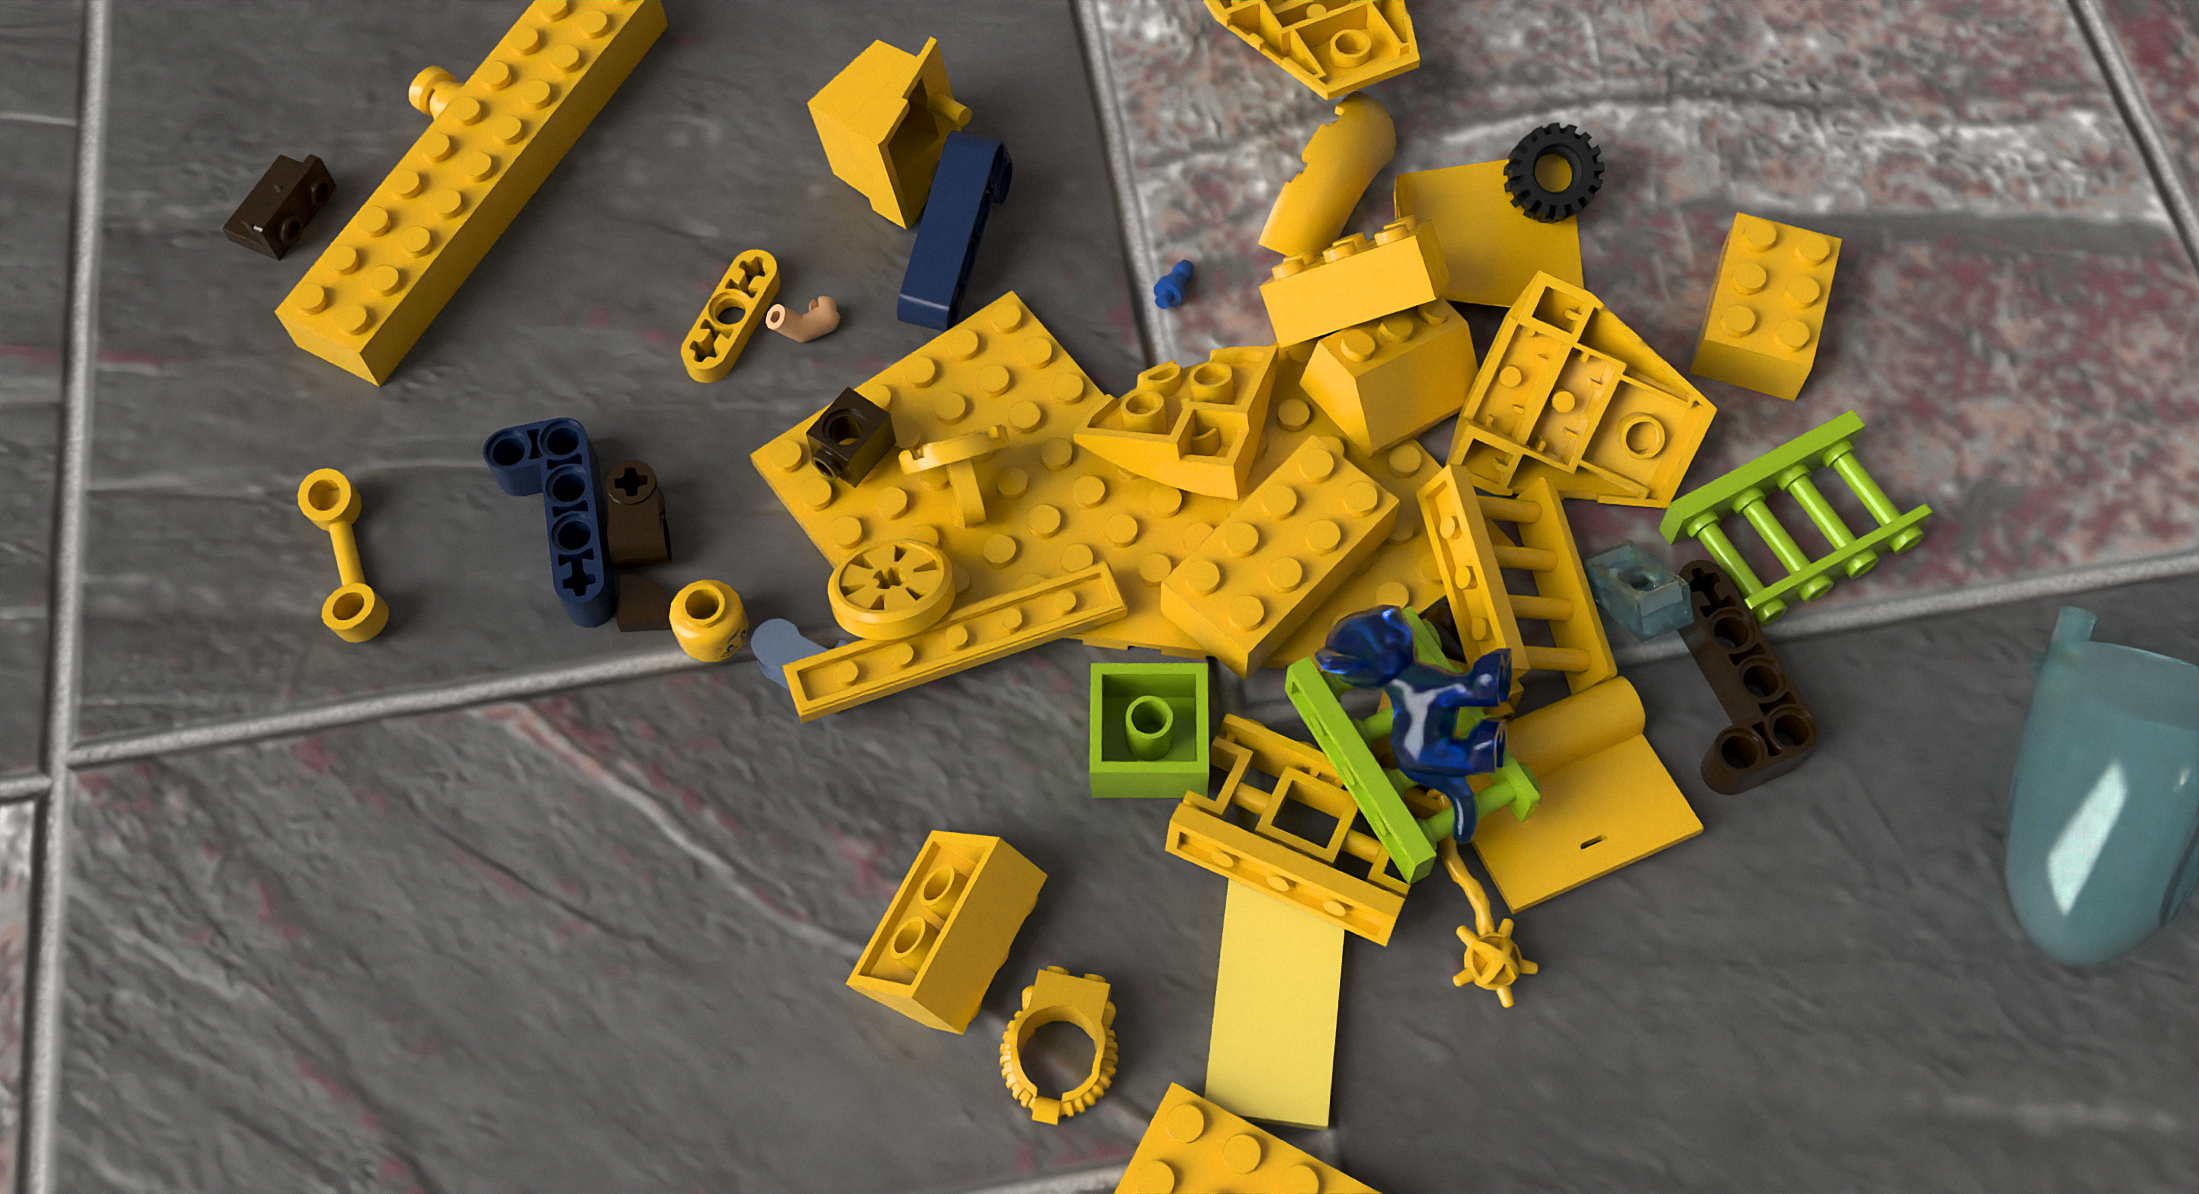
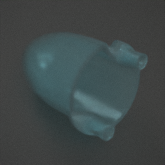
(2103, 796)

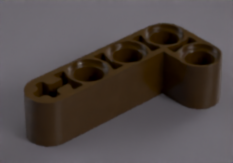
(1722, 612)

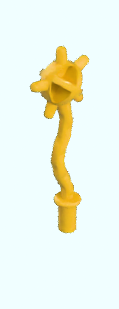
(1490, 956)

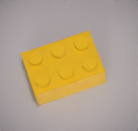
(1355, 280)
(1766, 306)

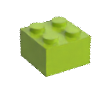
(1149, 730)

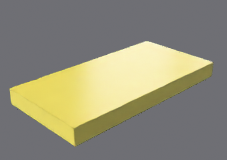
(1274, 1012)

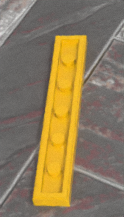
(956, 642)

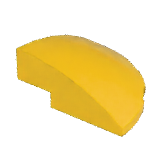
(1189, 423)

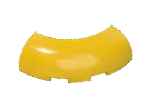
(1338, 171)

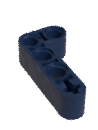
(966, 183)
(568, 523)

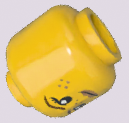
(709, 620)

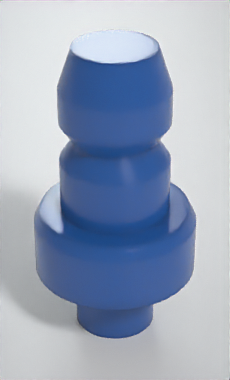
(1171, 288)

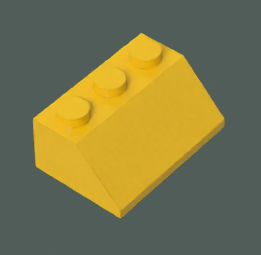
(1393, 374)
(949, 929)

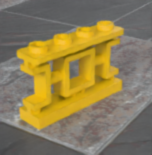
(1280, 861)

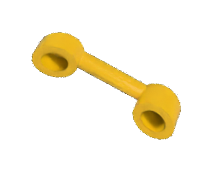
(334, 505)

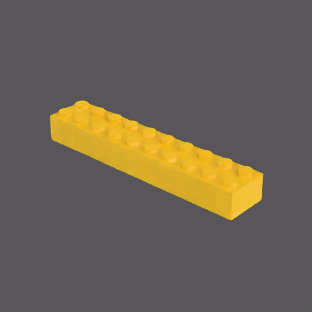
(465, 181)

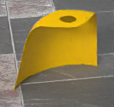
(1486, 239)

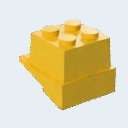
(888, 126)

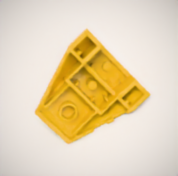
(1326, 42)
(1577, 403)

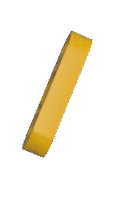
(731, 337)

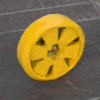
(892, 589)

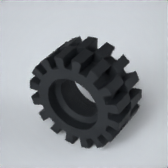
(1575, 151)

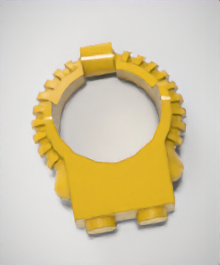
(1069, 999)

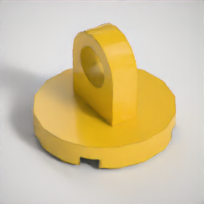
(956, 455)

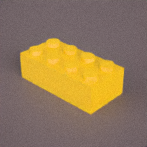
(1278, 556)

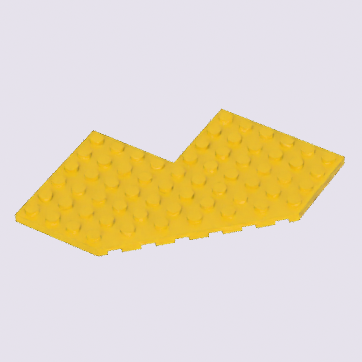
(1066, 507)

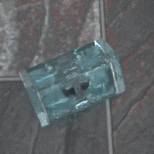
(1638, 591)

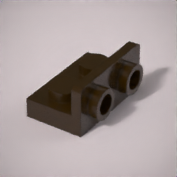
(281, 206)

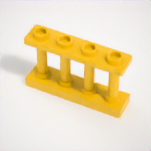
(1477, 591)

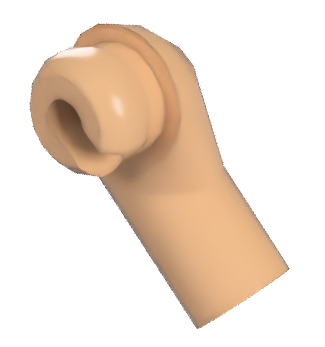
(819, 321)

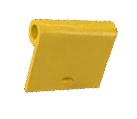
(1594, 786)

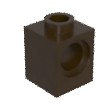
(847, 418)

